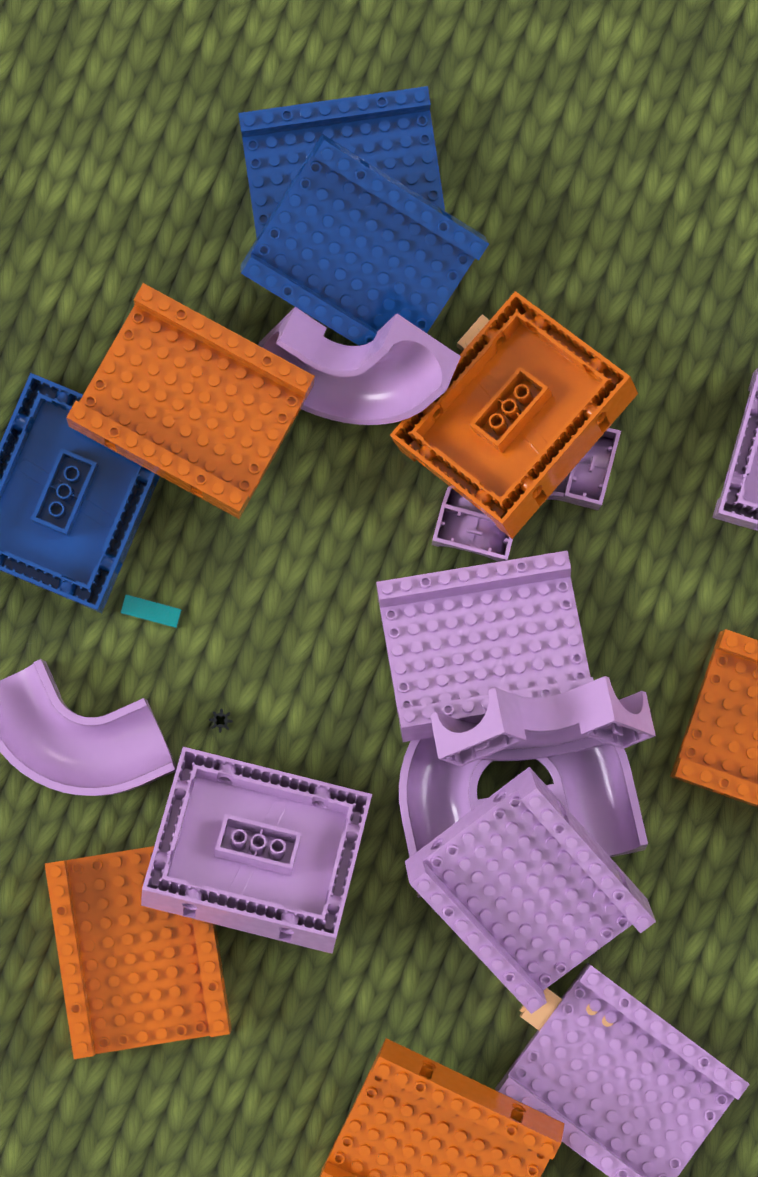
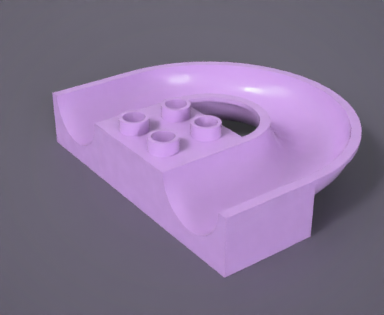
(590, 783)

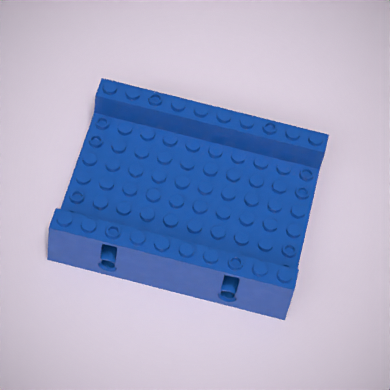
(382, 128)
(360, 247)
(65, 500)

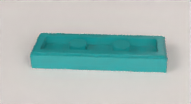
(151, 611)

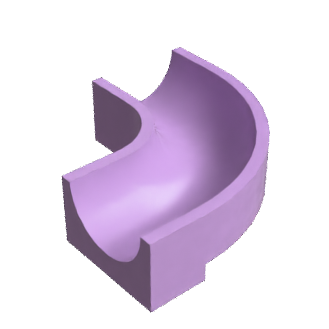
(368, 382)
(469, 529)
(545, 726)
(77, 751)

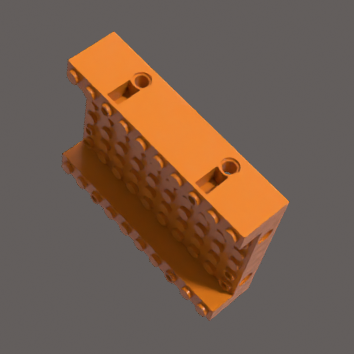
(191, 401)
(516, 414)
(722, 732)
(130, 968)
(438, 1123)

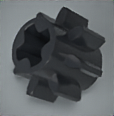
(215, 720)

